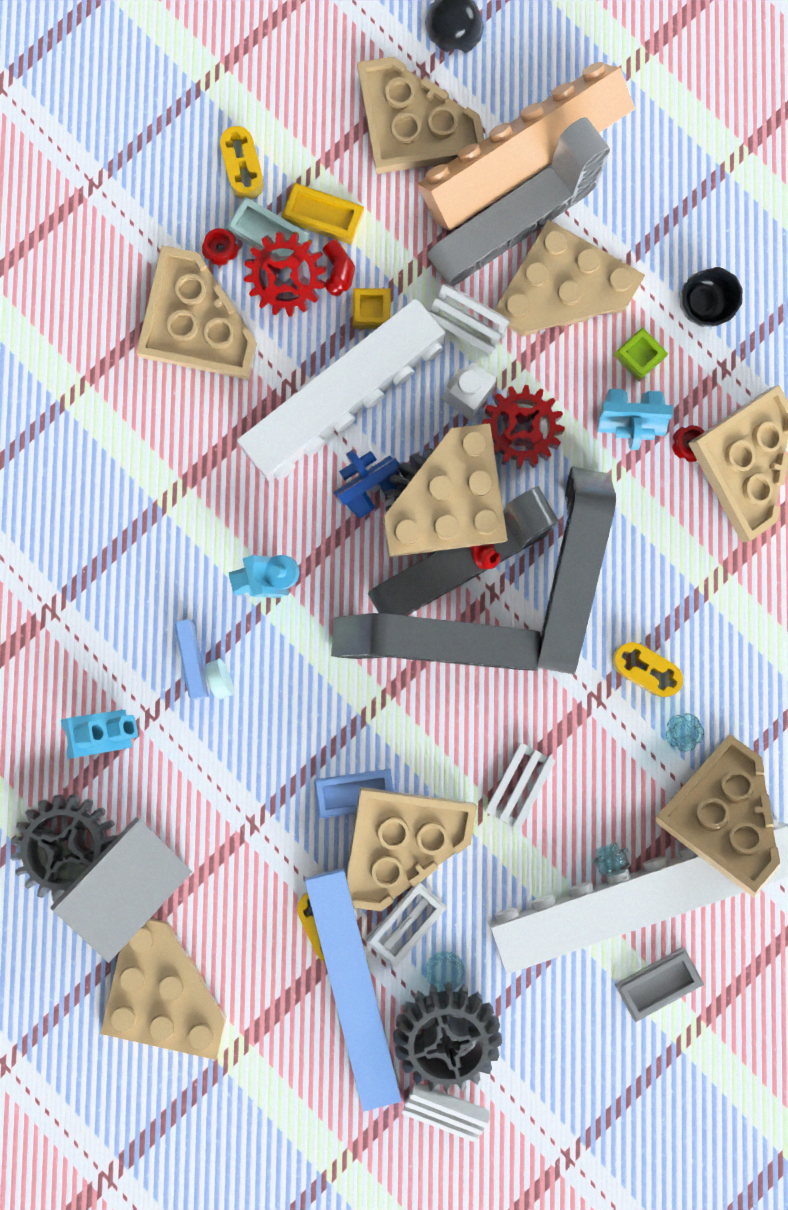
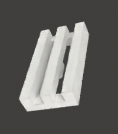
(496, 335)
(504, 815)
(383, 950)
(446, 1112)

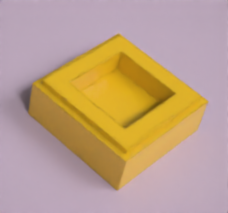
(371, 307)

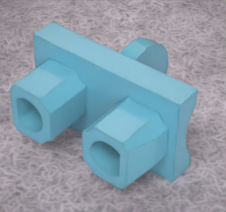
(634, 420)
(265, 576)
(99, 733)

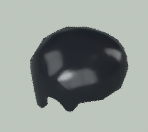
(454, 24)
(711, 297)

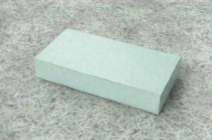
(254, 222)

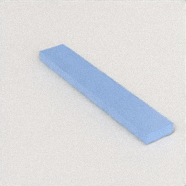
(353, 989)

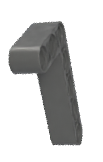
(590, 513)
(526, 522)
(434, 641)

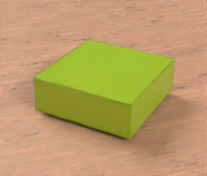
(640, 354)

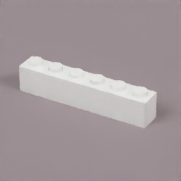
(342, 391)

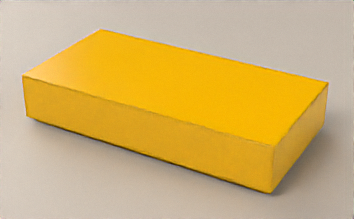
(323, 213)

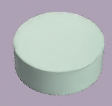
(219, 679)

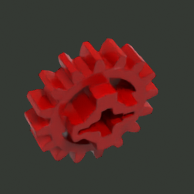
(297, 283)
(531, 439)

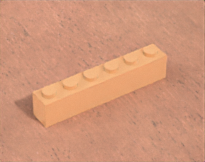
(523, 146)

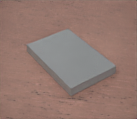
(121, 889)

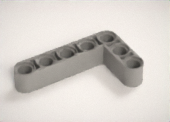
(569, 179)

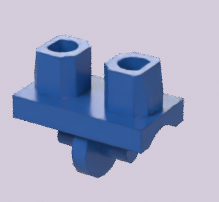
(354, 492)

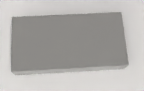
(659, 984)

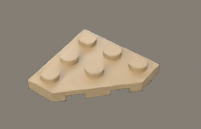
(412, 118)
(566, 283)
(193, 320)
(748, 461)
(450, 499)
(727, 816)
(401, 842)
(162, 996)

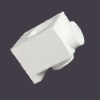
(469, 390)

